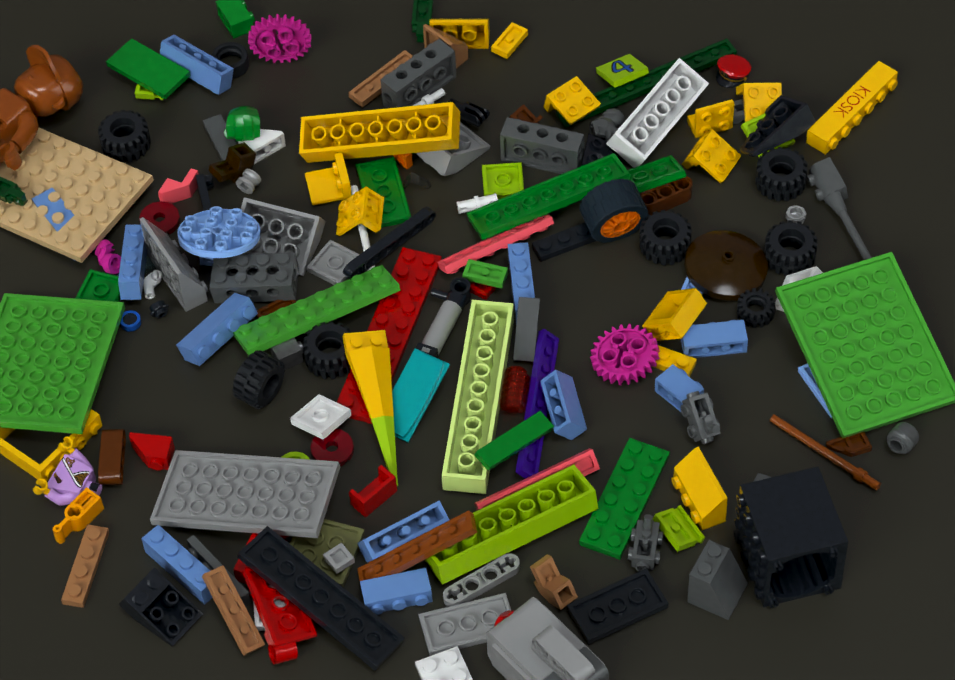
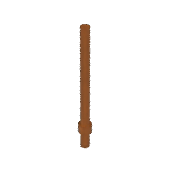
(858, 473)

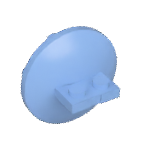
(218, 234)

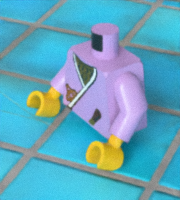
(69, 478)

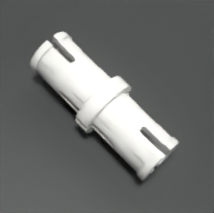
(476, 202)

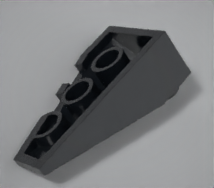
(783, 121)

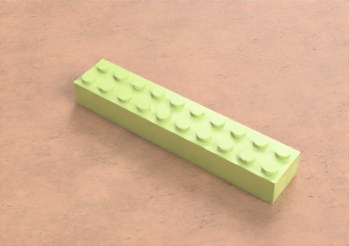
(477, 395)

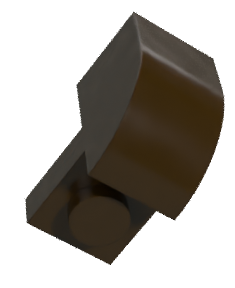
(238, 159)

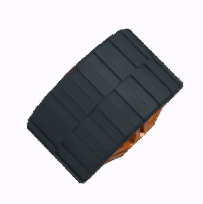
(613, 210)

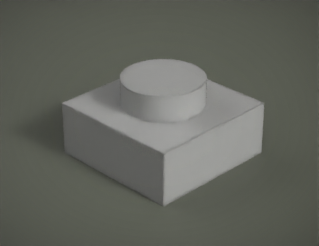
(339, 558)

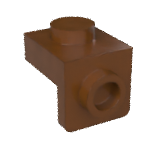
(524, 114)

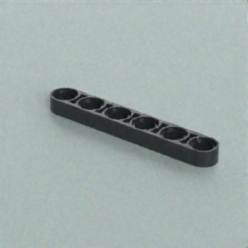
(390, 242)

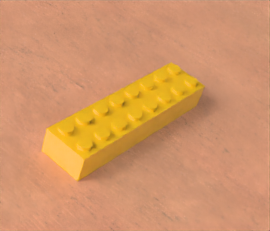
(380, 132)

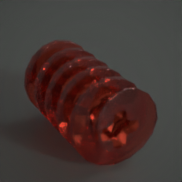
(514, 389)

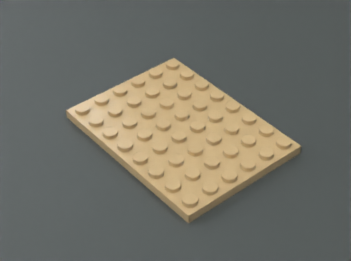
(89, 184)

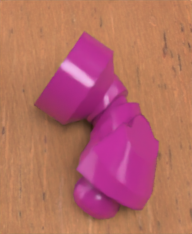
(106, 258)

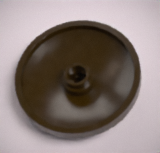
(725, 264)

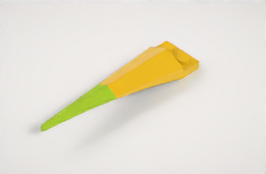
(371, 367)

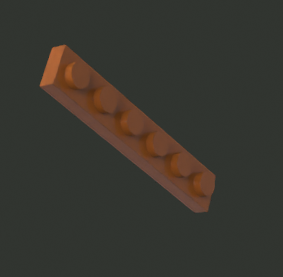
(420, 547)

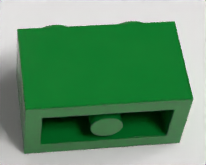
(235, 16)

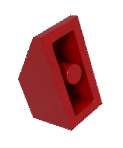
(154, 450)

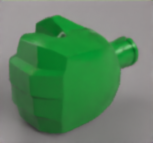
(243, 124)

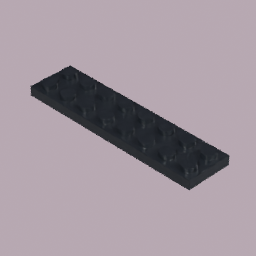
(321, 598)

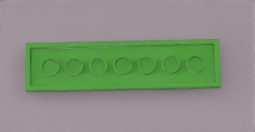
(316, 309)

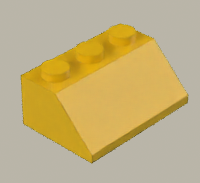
(471, 31)
(700, 490)

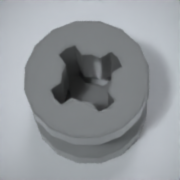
(248, 181)

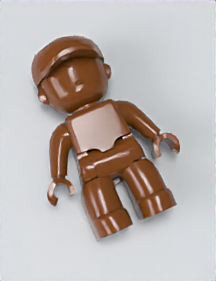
(39, 91)

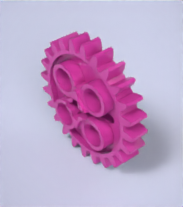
(268, 44)
(624, 354)

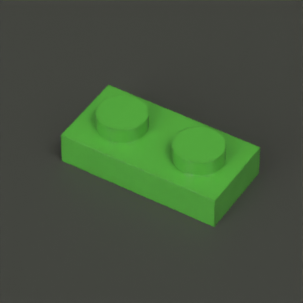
(485, 273)

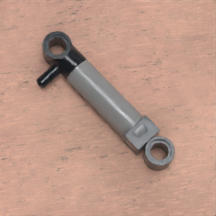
(447, 315)

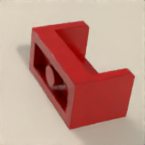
(375, 493)

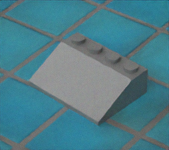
(454, 160)
(285, 231)
(174, 266)

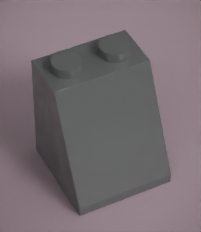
(716, 581)

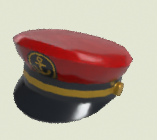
(732, 70)

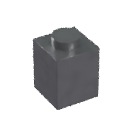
(288, 352)

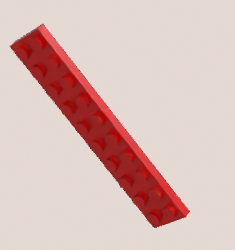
(397, 316)

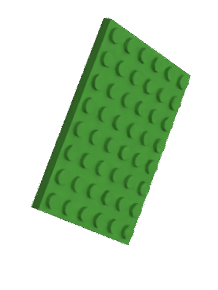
(867, 345)
(53, 359)

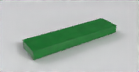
(514, 440)

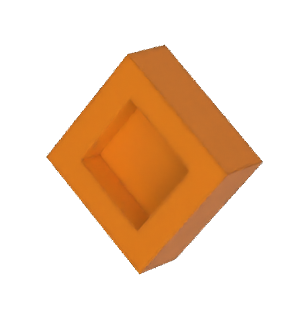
(404, 160)

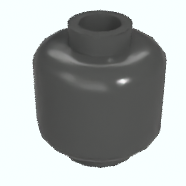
(902, 438)

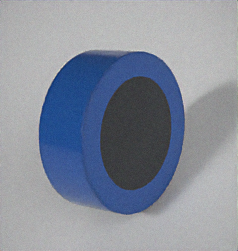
(130, 321)

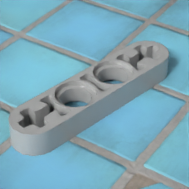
(479, 578)

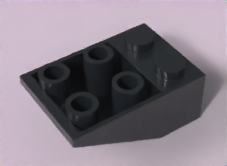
(161, 607)

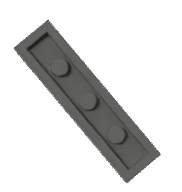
(200, 552)

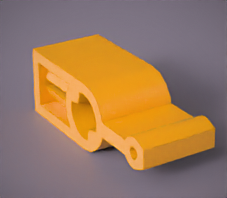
(78, 514)

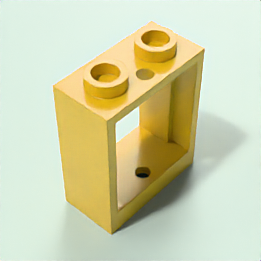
(675, 314)

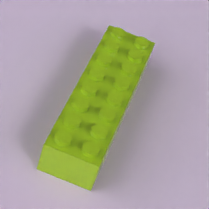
(518, 521)

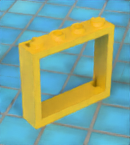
(49, 465)

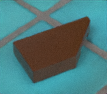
(851, 445)

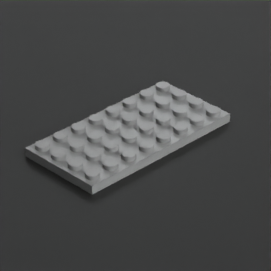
(245, 493)

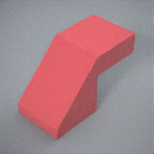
(175, 191)

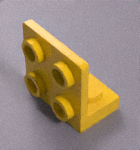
(758, 97)
(572, 100)
(715, 117)
(713, 155)
(329, 183)
(362, 208)

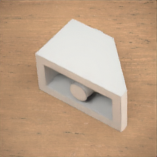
(267, 144)

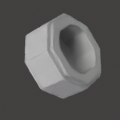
(796, 213)

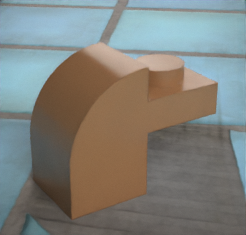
(551, 585)

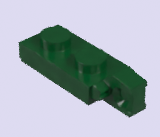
(421, 15)
(11, 192)

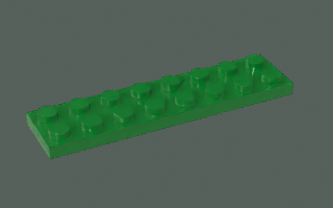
(545, 196)

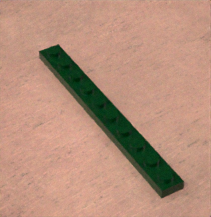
(616, 96)

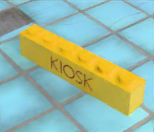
(852, 107)

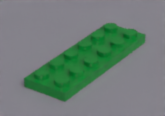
(624, 498)

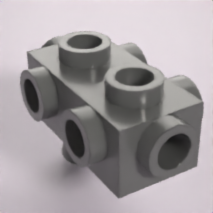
(701, 417)
(645, 538)

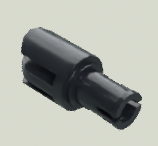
(471, 113)

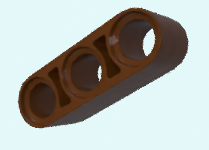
(668, 195)
(112, 457)

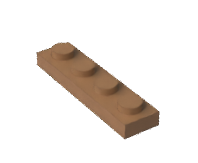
(371, 87)
(85, 566)
(233, 610)

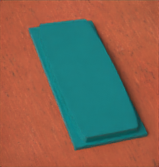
(415, 391)

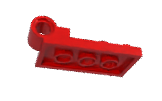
(282, 624)

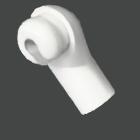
(151, 282)

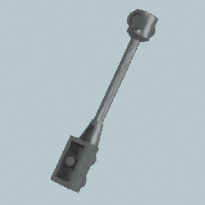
(834, 192)

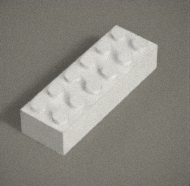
(657, 113)

